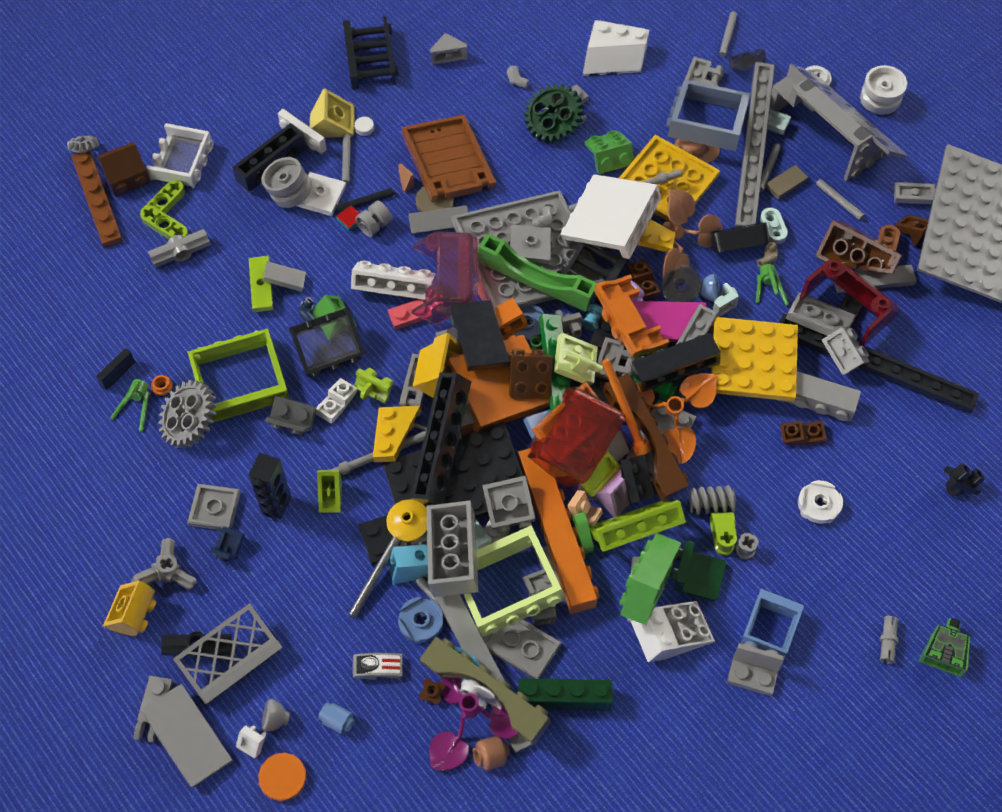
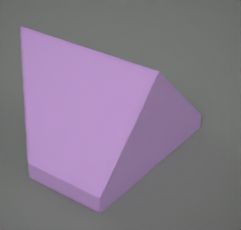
(614, 494)

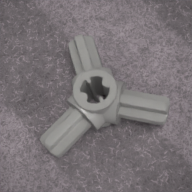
(166, 568)

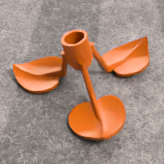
(700, 391)

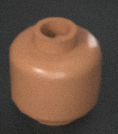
(491, 753)

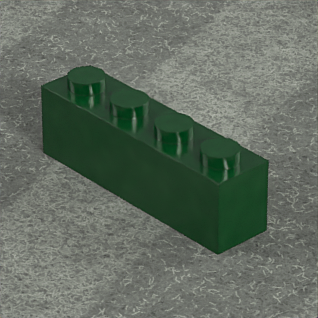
(567, 693)

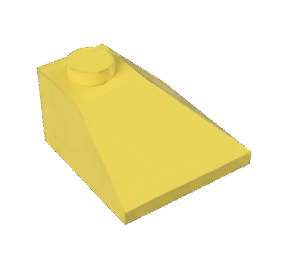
(332, 116)

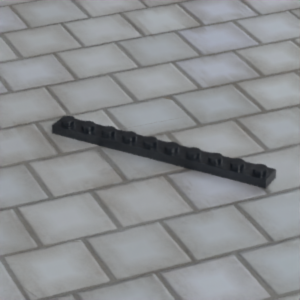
(899, 372)

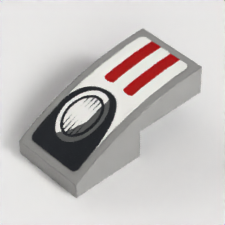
(377, 665)

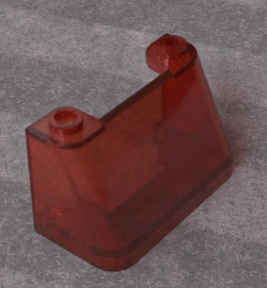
(577, 438)

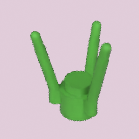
(770, 277)
(137, 391)

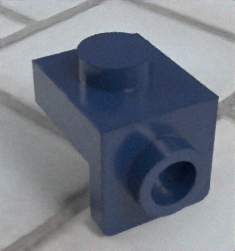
(228, 544)

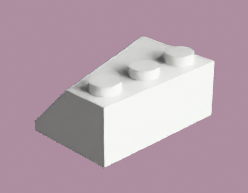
(615, 49)

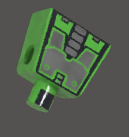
(947, 649)

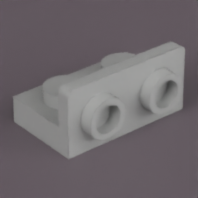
(845, 349)

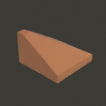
(406, 178)

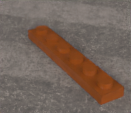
(96, 199)

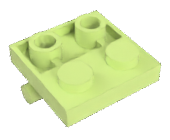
(576, 359)

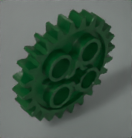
(560, 127)

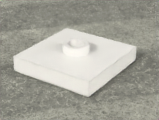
(324, 194)

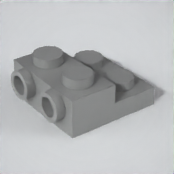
(509, 504)

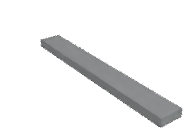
(472, 642)

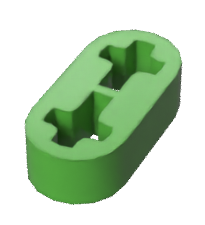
(581, 523)

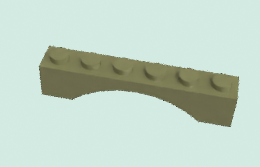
(447, 662)

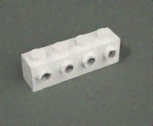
(391, 280)

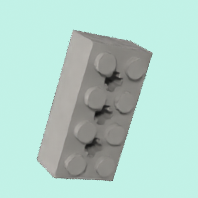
(451, 549)

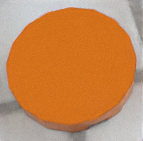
(282, 777)

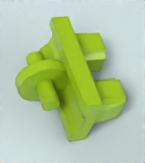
(372, 386)

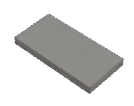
(186, 736)

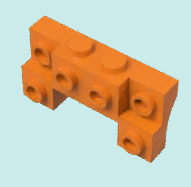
(624, 318)

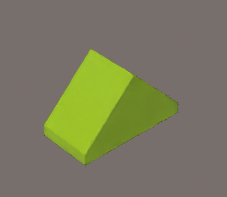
(329, 491)

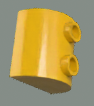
(130, 608)

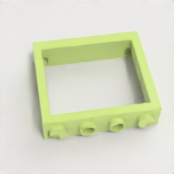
(528, 607)

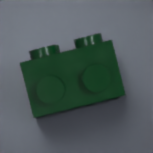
(698, 573)

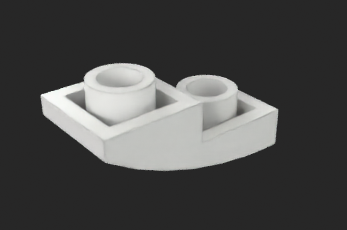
(337, 400)

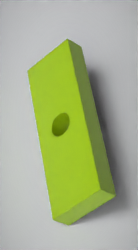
(260, 291)

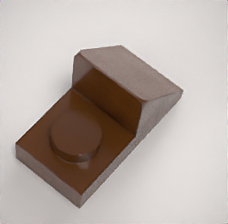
(914, 226)

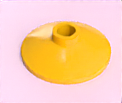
(407, 529)

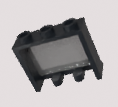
(327, 342)

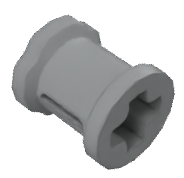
(747, 540)

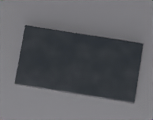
(479, 335)

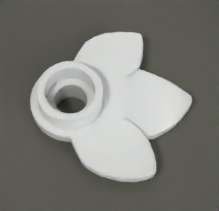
(483, 694)

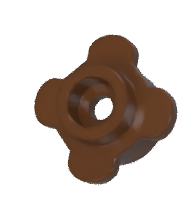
(435, 697)

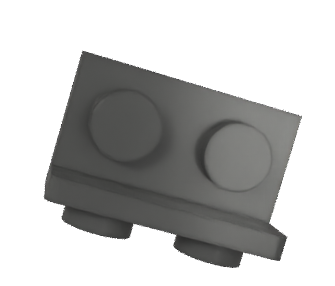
(292, 415)

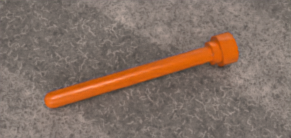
(641, 445)

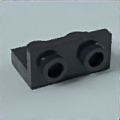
(637, 478)

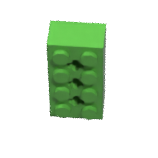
(649, 578)

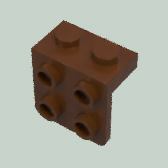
(530, 374)

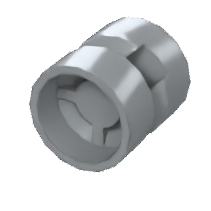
(374, 218)

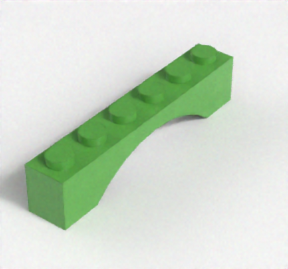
(568, 288)

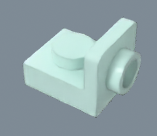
(727, 300)

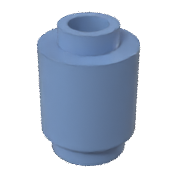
(336, 718)

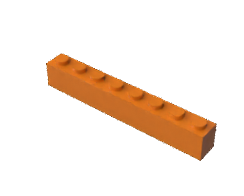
(559, 536)

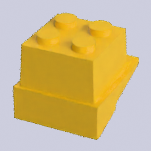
(433, 361)

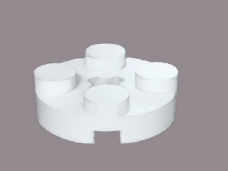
(814, 512)

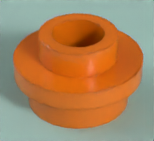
(161, 380)

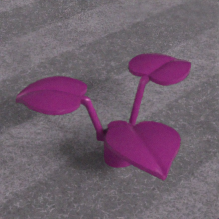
(448, 750)

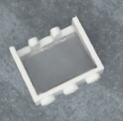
(181, 155)

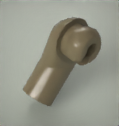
(770, 255)

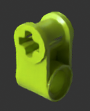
(723, 532)

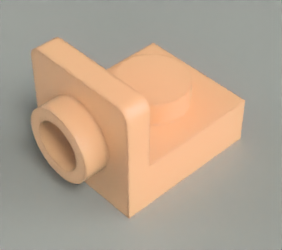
(581, 504)

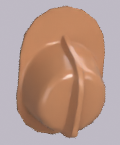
(703, 152)

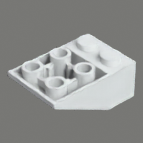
(673, 631)

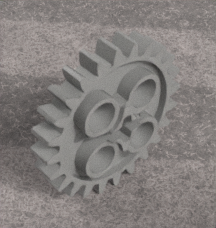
(187, 414)

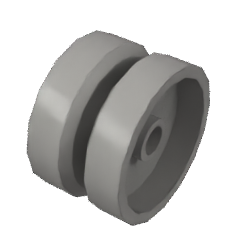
(286, 182)

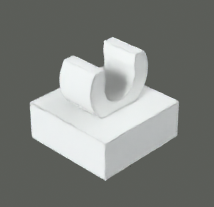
(250, 741)

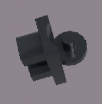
(963, 480)

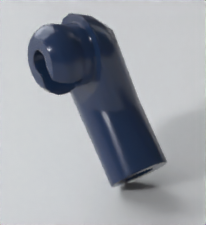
(306, 308)

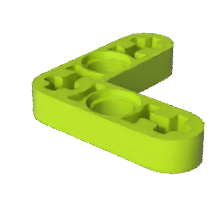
(159, 212)

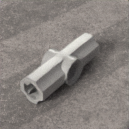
(179, 248)

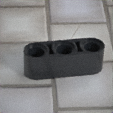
(740, 237)

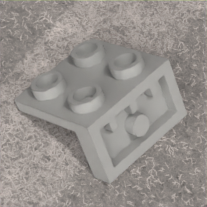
(755, 669)

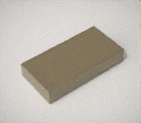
(786, 182)

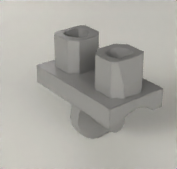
(571, 323)

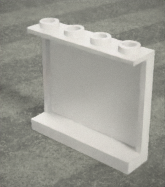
(612, 214)

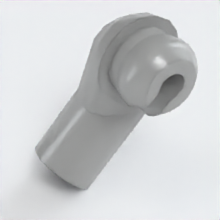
(515, 79)
(545, 219)

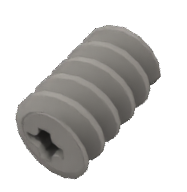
(711, 499)

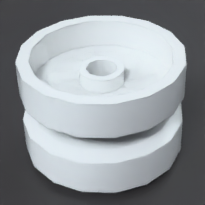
(883, 90)

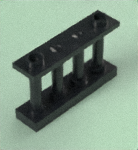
(355, 61)
(608, 275)

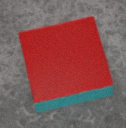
(347, 218)

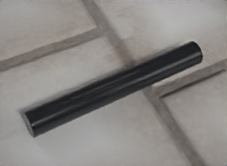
(365, 199)

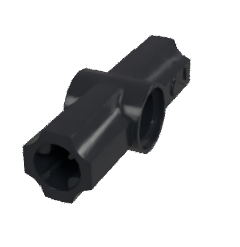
(176, 643)

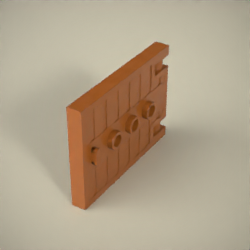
(448, 157)

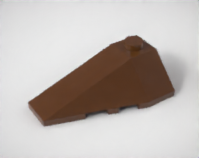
(857, 249)

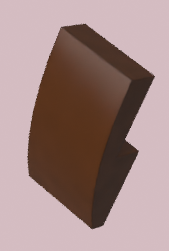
(643, 277)
(803, 434)

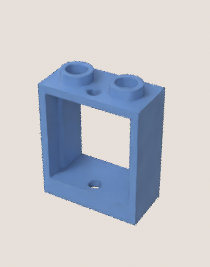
(781, 606)

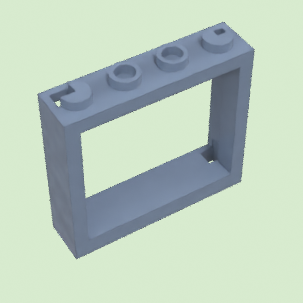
(704, 133)

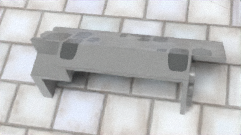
(817, 96)

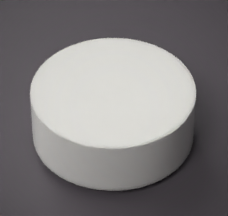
(364, 126)

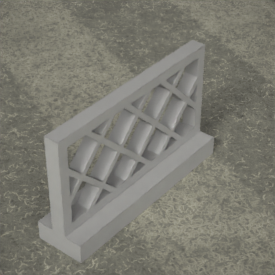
(240, 669)

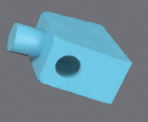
(408, 563)

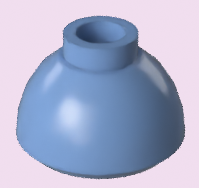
(710, 288)

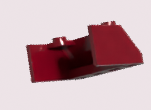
(859, 289)

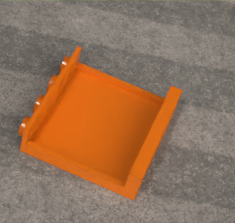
(489, 390)

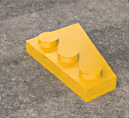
(657, 237)
(391, 431)

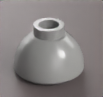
(274, 716)

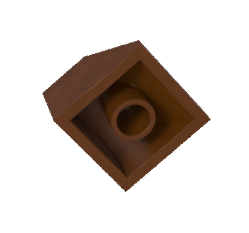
(124, 168)

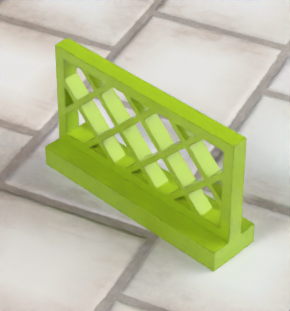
(637, 524)

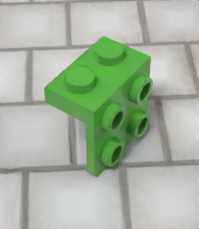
(610, 151)

